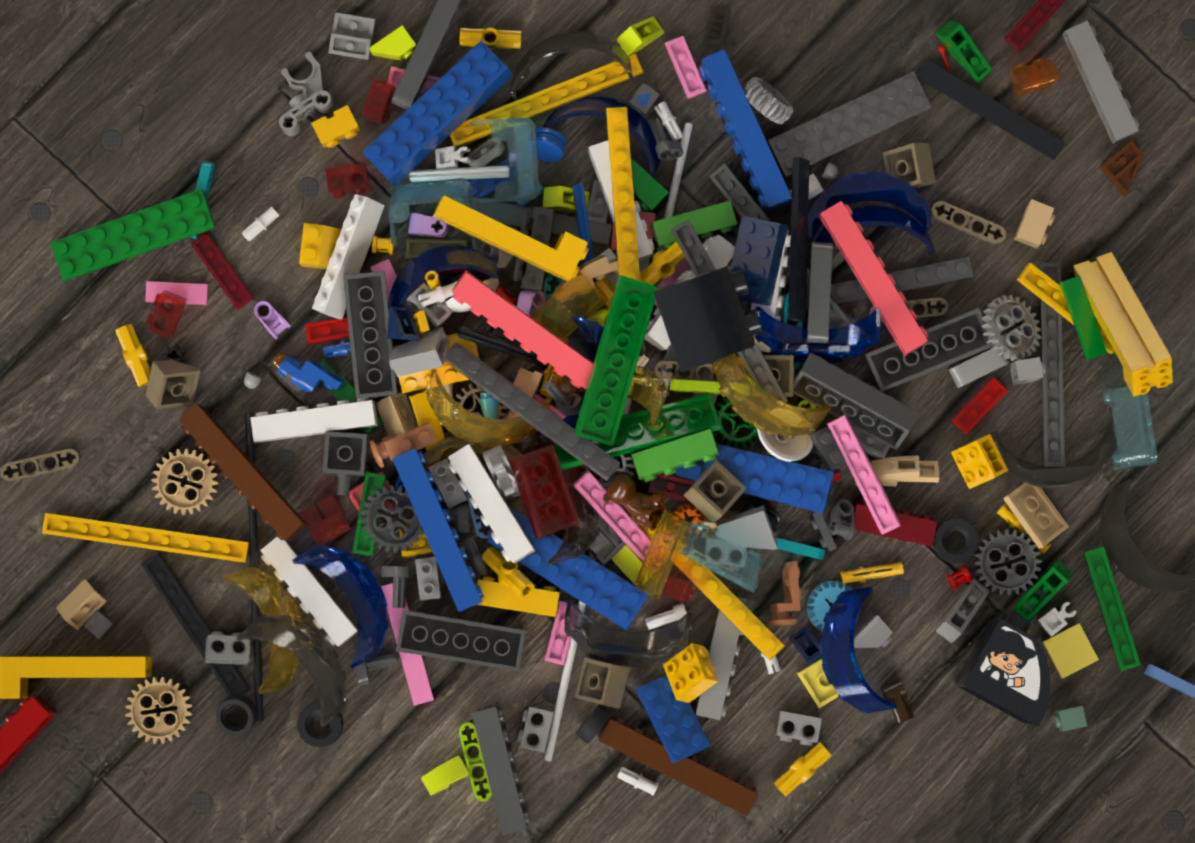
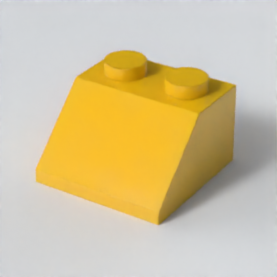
(317, 245)

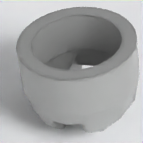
(830, 172)
(251, 380)

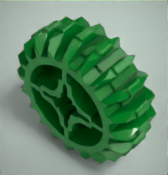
(731, 437)

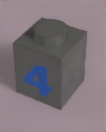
(644, 99)

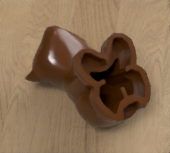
(643, 508)

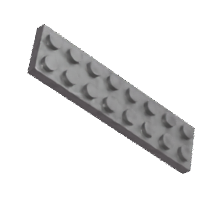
(851, 123)

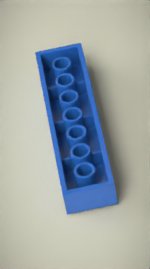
(438, 113)
(745, 131)
(771, 478)
(437, 530)
(582, 578)

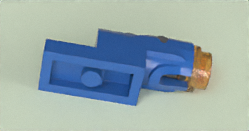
(306, 376)

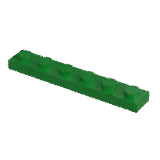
(1111, 609)

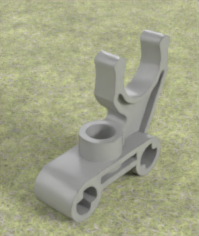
(308, 101)
(501, 472)

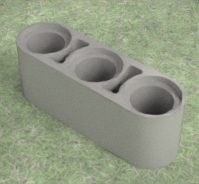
(977, 367)

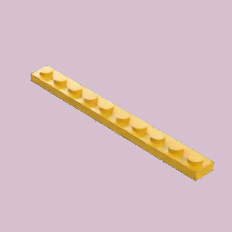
(548, 99)
(622, 192)
(145, 537)
(727, 603)

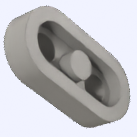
(486, 153)

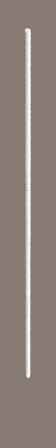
(573, 645)

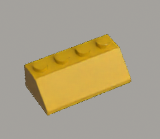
(446, 373)

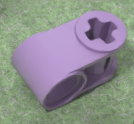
(424, 226)
(530, 301)
(272, 320)

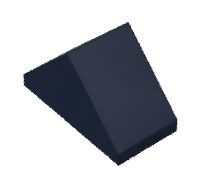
(401, 324)
(806, 645)

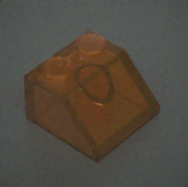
(1033, 77)

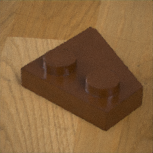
(1122, 166)

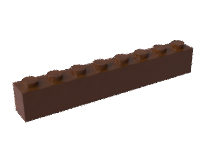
(243, 473)
(687, 771)

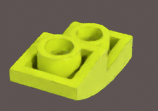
(628, 563)
(444, 775)

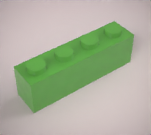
(704, 221)
(675, 454)

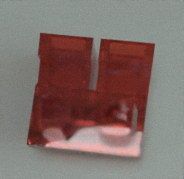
(325, 530)

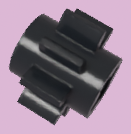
(175, 350)

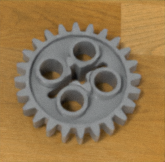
(1001, 315)

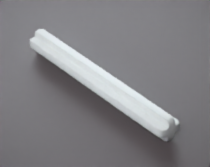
(454, 173)

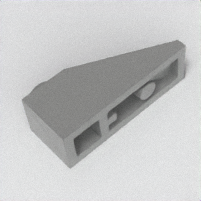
(962, 611)

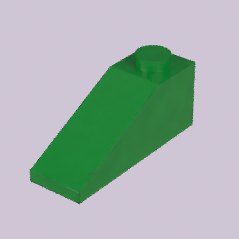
(964, 50)
(646, 188)
(1043, 590)

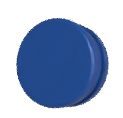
(549, 144)

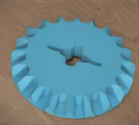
(818, 606)

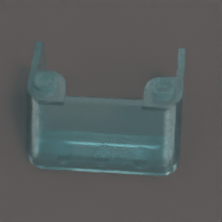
(522, 159)
(421, 193)
(1132, 428)
(722, 557)

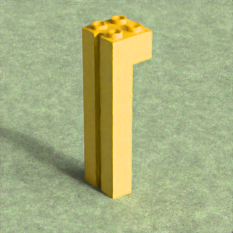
(560, 261)
(1126, 325)
(17, 670)

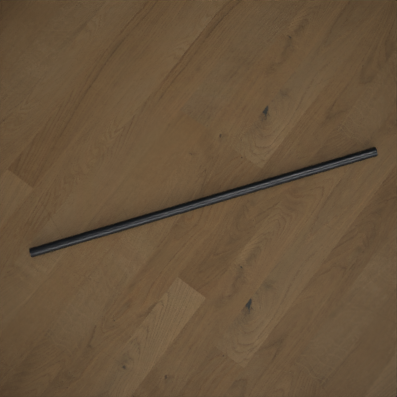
(253, 541)

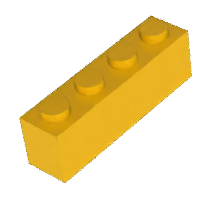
(504, 597)

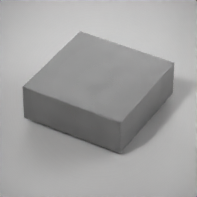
(98, 624)

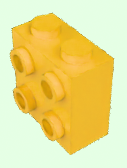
(979, 461)
(690, 673)

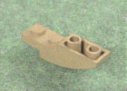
(595, 268)
(905, 470)

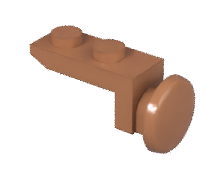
(392, 447)
(792, 596)

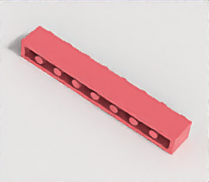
(873, 278)
(524, 329)

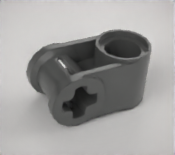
(842, 519)

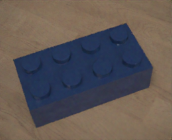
(759, 256)

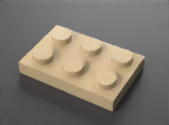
(1036, 513)

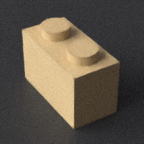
(1034, 224)

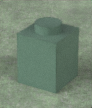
(1070, 718)

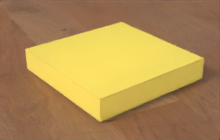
(1070, 650)
(817, 684)

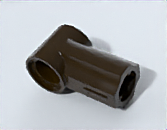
(896, 694)

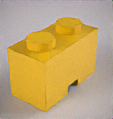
(336, 128)

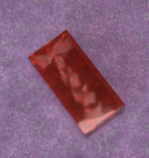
(544, 491)

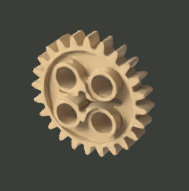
(179, 499)
(156, 691)

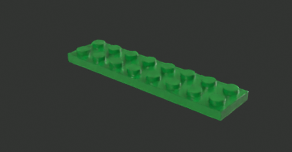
(133, 235)
(616, 360)
(637, 432)

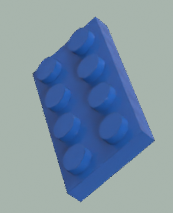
(672, 720)

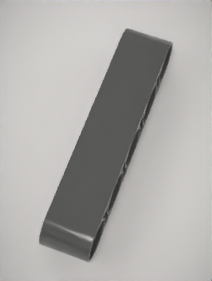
(820, 292)

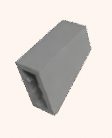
(421, 354)
(748, 529)

